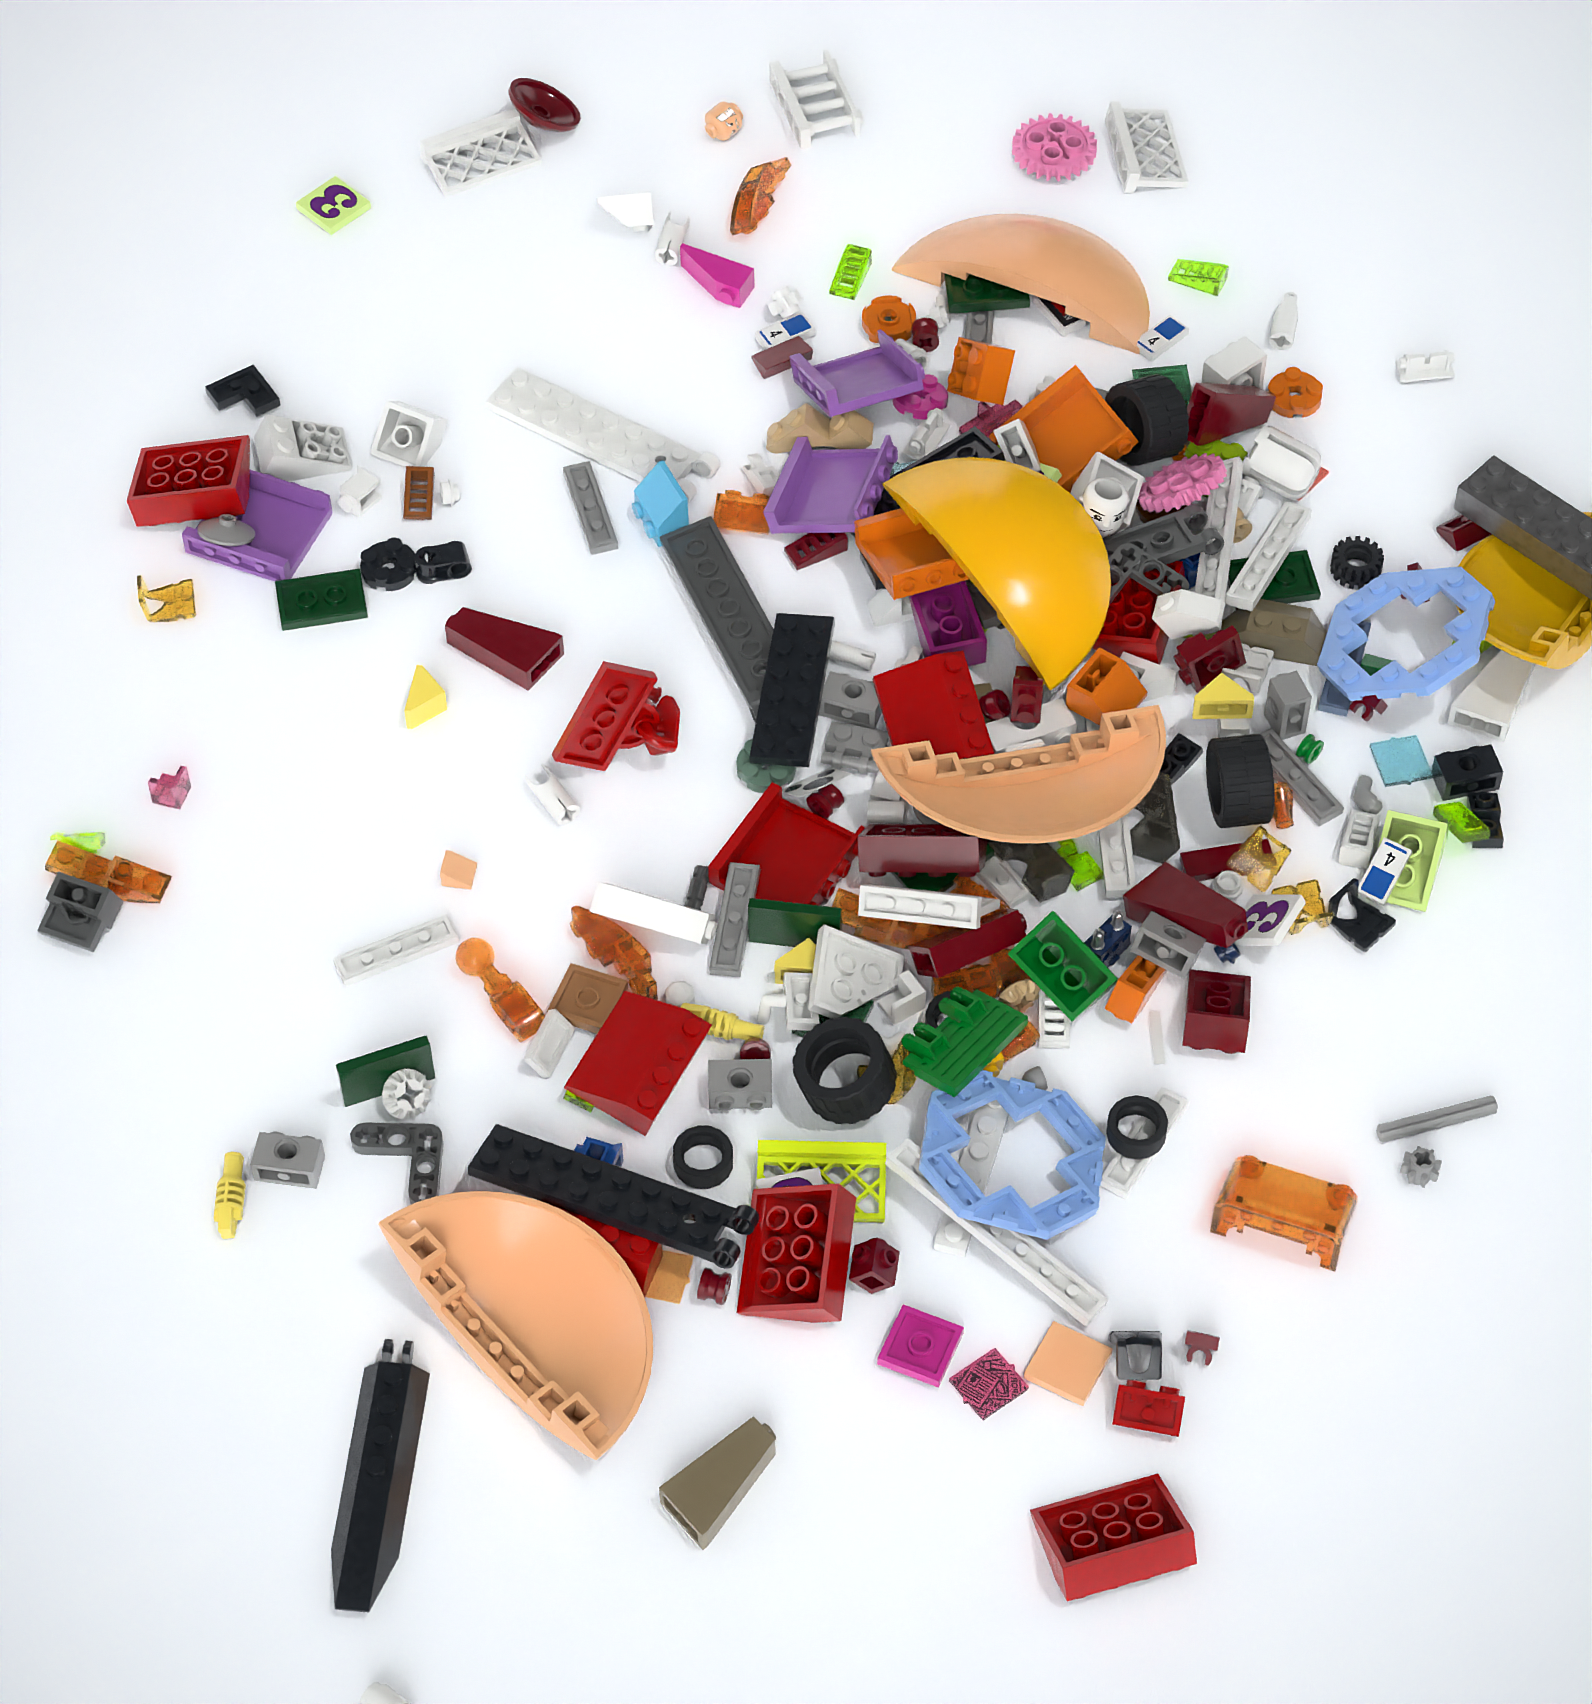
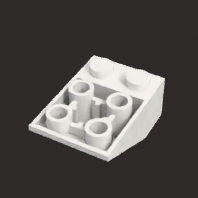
(300, 448)

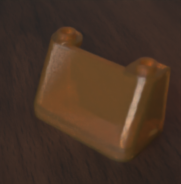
(1286, 1206)

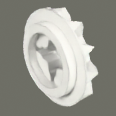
(395, 1087)

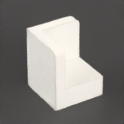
(904, 1001)

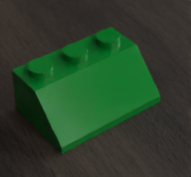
(1063, 966)

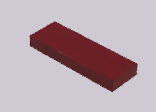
(1210, 862)

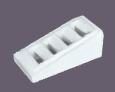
(1359, 840)
(1052, 1041)

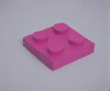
(920, 1345)

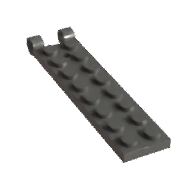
(1171, 530)
(723, 603)

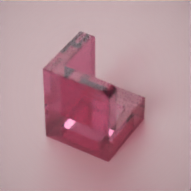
(170, 789)

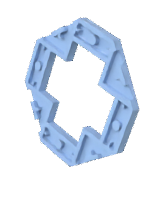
(1417, 587)
(1006, 1207)

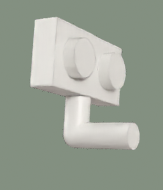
(795, 1001)

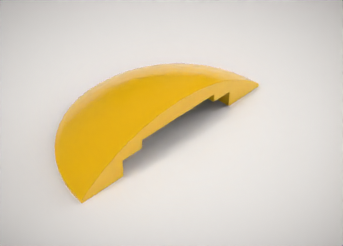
(1022, 548)
(1533, 609)

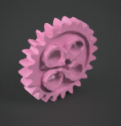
(1054, 147)
(1182, 483)

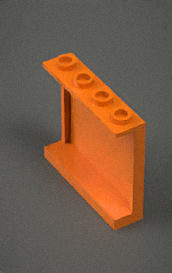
(1071, 425)
(905, 554)

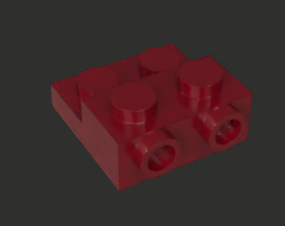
(1203, 659)

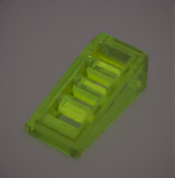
(856, 257)
(1207, 276)

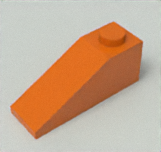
(1134, 989)

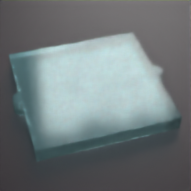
(1401, 761)

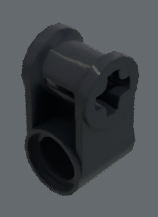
(444, 560)

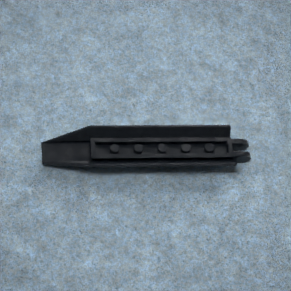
(377, 1478)

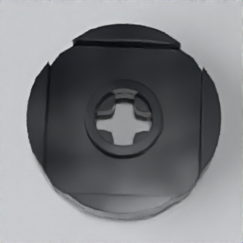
(388, 552)

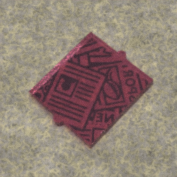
(988, 1384)

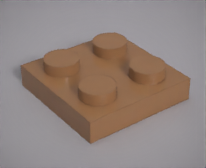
(587, 997)

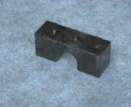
(1157, 833)
(1046, 870)

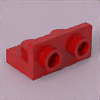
(1149, 1409)

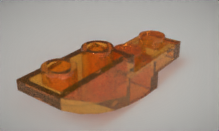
(755, 196)
(125, 878)
(883, 931)
(615, 945)
(988, 978)

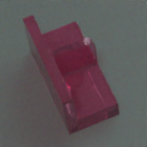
(992, 417)

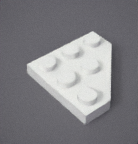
(850, 972)

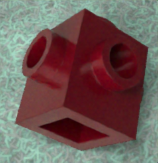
(874, 1265)

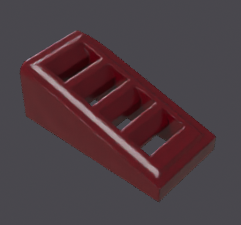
(834, 544)

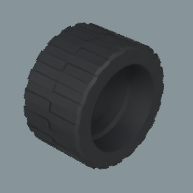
(1153, 414)
(1240, 781)
(823, 1046)

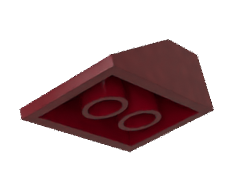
(1217, 1011)

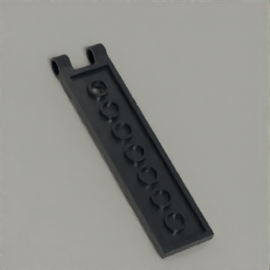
(612, 1195)

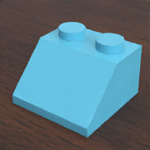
(660, 503)

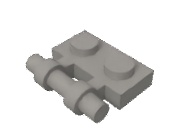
(856, 742)

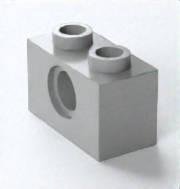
(850, 700)
(1287, 705)
(1167, 945)
(727, 1074)
(300, 1171)

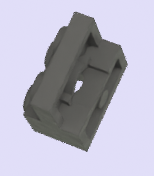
(78, 911)

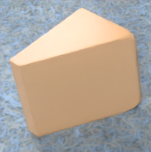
(457, 871)

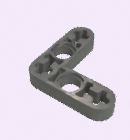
(1135, 569)
(412, 1146)

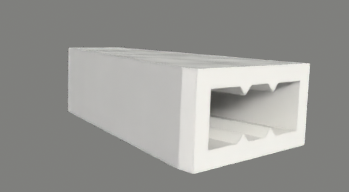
(1492, 697)
(653, 913)

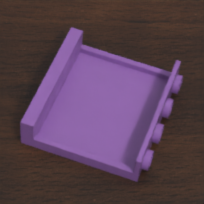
(859, 377)
(828, 488)
(285, 527)

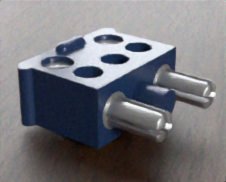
(1111, 938)

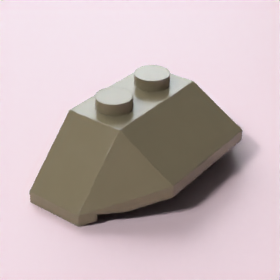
(1284, 628)

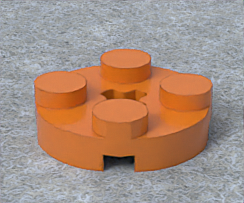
(888, 306)
(1300, 382)

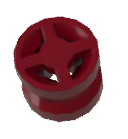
(925, 334)
(825, 801)
(714, 1286)

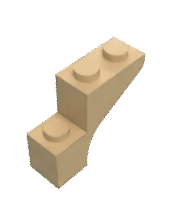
(841, 432)

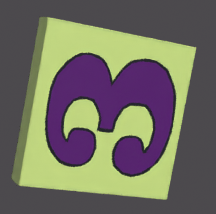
(333, 205)

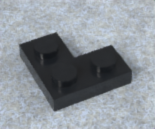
(244, 385)

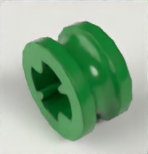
(1310, 748)

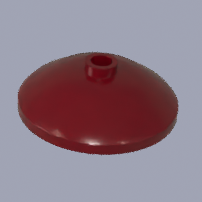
(543, 105)

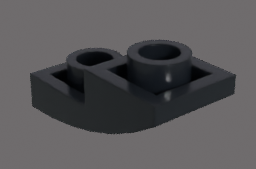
(1180, 756)
(1488, 810)

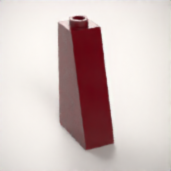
(1225, 410)
(504, 645)
(1187, 904)
(964, 946)

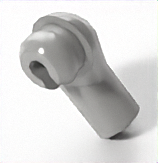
(1364, 797)

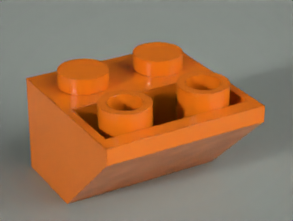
(980, 371)
(1104, 687)

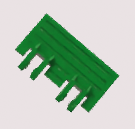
(964, 1042)

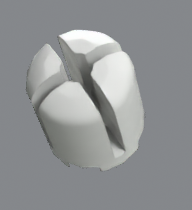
(1282, 463)

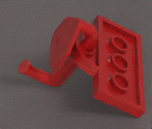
(619, 716)

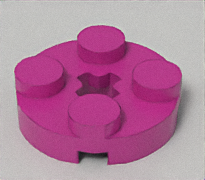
(934, 397)

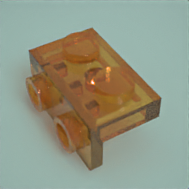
(741, 512)

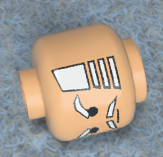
(723, 121)

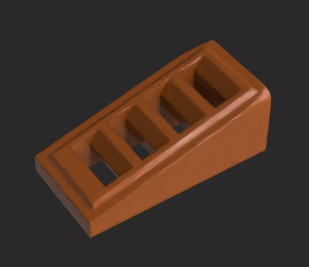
(419, 474)

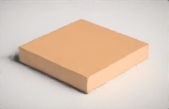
(1068, 1363)

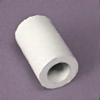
(885, 811)

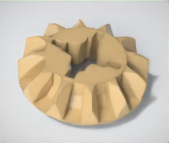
(1020, 995)

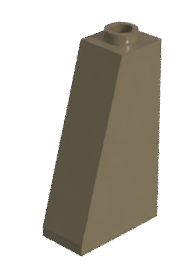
(718, 1480)

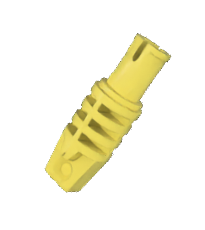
(725, 1024)
(230, 1195)

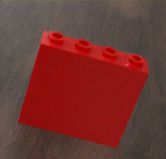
(795, 848)

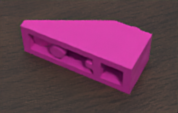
(719, 276)

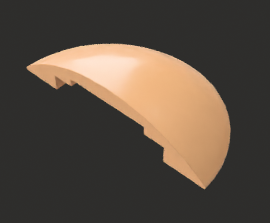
(1043, 260)
(1035, 791)
(534, 1307)

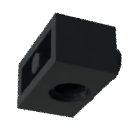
(1466, 771)

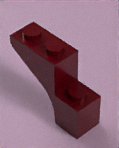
(1026, 696)

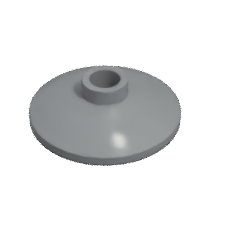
(226, 531)

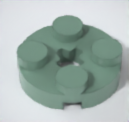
(758, 778)

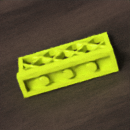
(830, 1155)

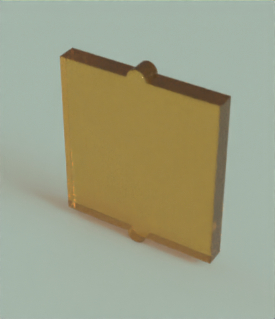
(670, 1277)

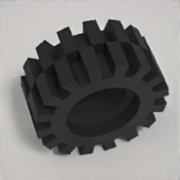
(1358, 550)

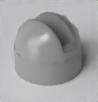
(1036, 1076)

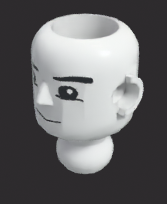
(1106, 504)

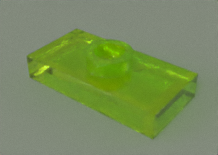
(1461, 822)

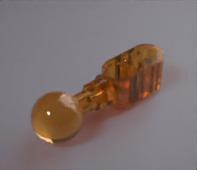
(507, 998)

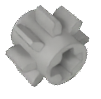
(1420, 1166)

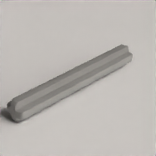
(1437, 1119)

